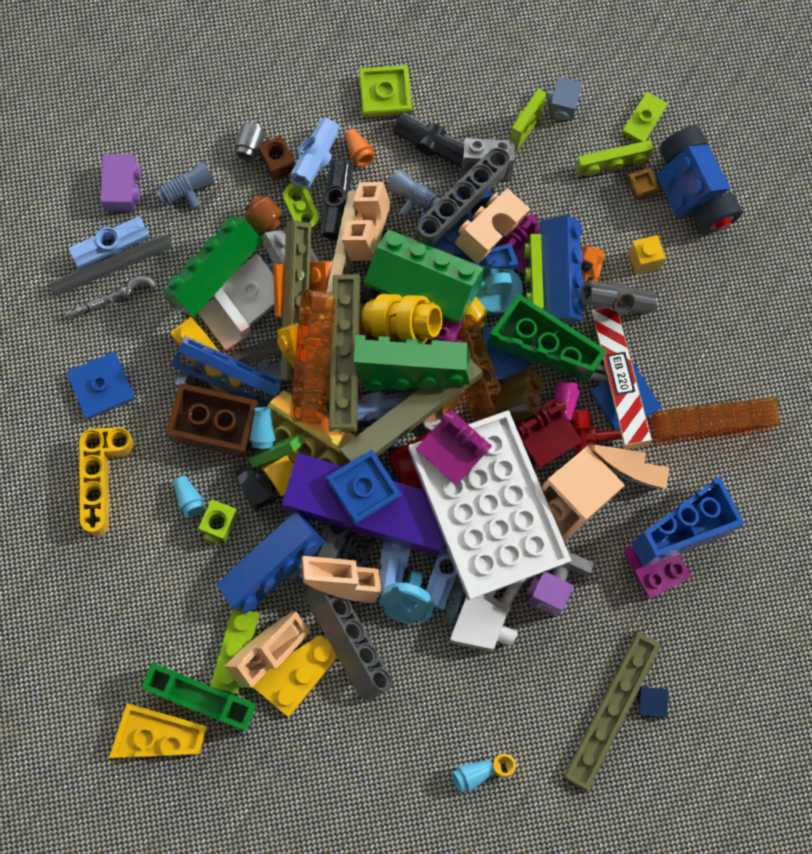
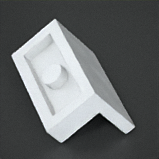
(225, 320)

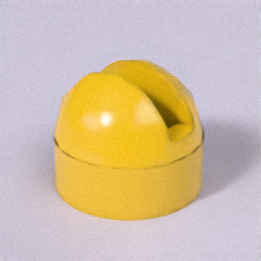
(509, 763)

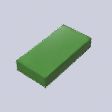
(278, 450)

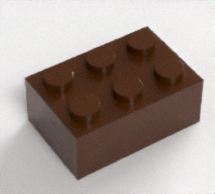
(211, 420)

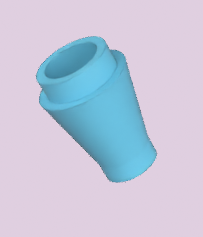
(262, 429)
(188, 499)
(471, 775)

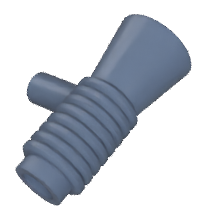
(185, 184)
(415, 193)

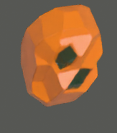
(591, 263)

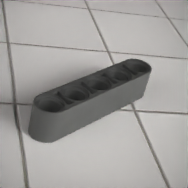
(465, 186)
(350, 643)

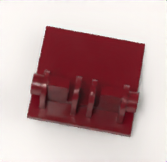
(548, 433)

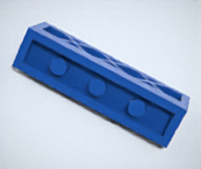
(228, 367)

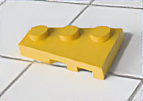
(297, 675)
(155, 734)

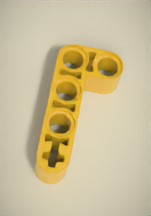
(99, 481)

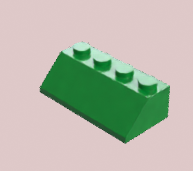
(212, 266)
(414, 268)

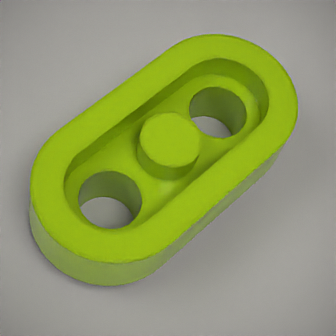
(303, 208)

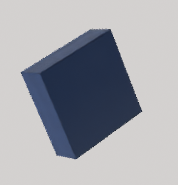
(653, 702)

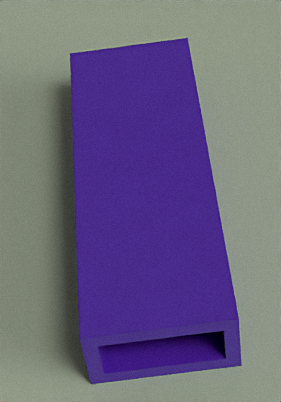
(403, 522)

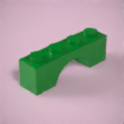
(199, 697)

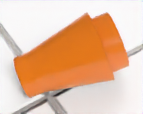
(360, 150)

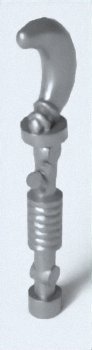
(103, 300)

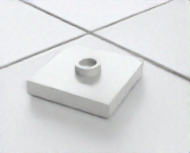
(251, 289)

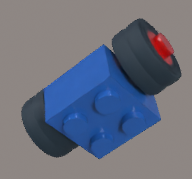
(696, 182)

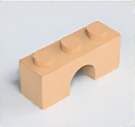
(365, 233)
(479, 236)

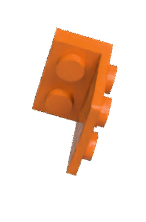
(318, 281)

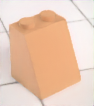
(579, 491)

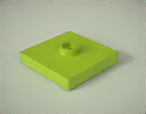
(385, 91)
(527, 119)

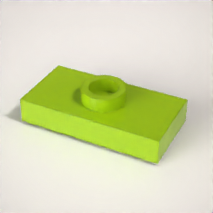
(644, 118)

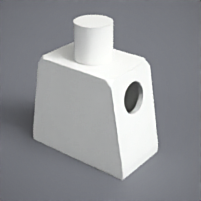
(481, 626)

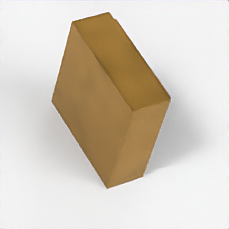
(643, 183)

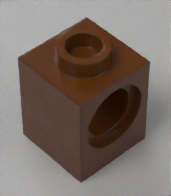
(280, 167)

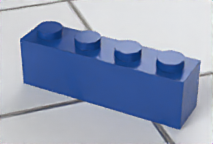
(562, 268)
(270, 563)

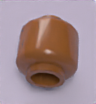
(263, 214)

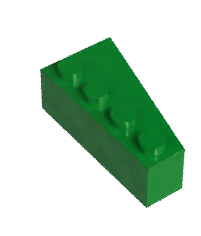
(544, 339)
(410, 364)

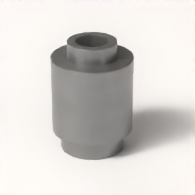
(248, 140)

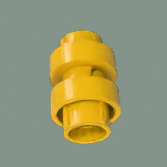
(402, 317)

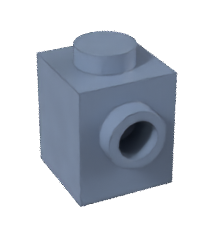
(564, 99)

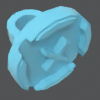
(499, 290)
(407, 601)

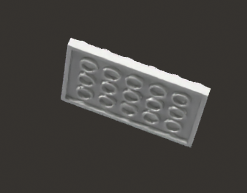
(496, 515)

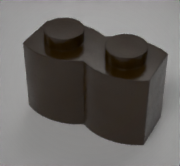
(520, 394)

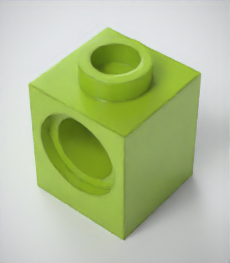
(218, 510)

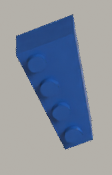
(694, 523)

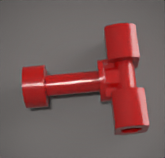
(589, 434)

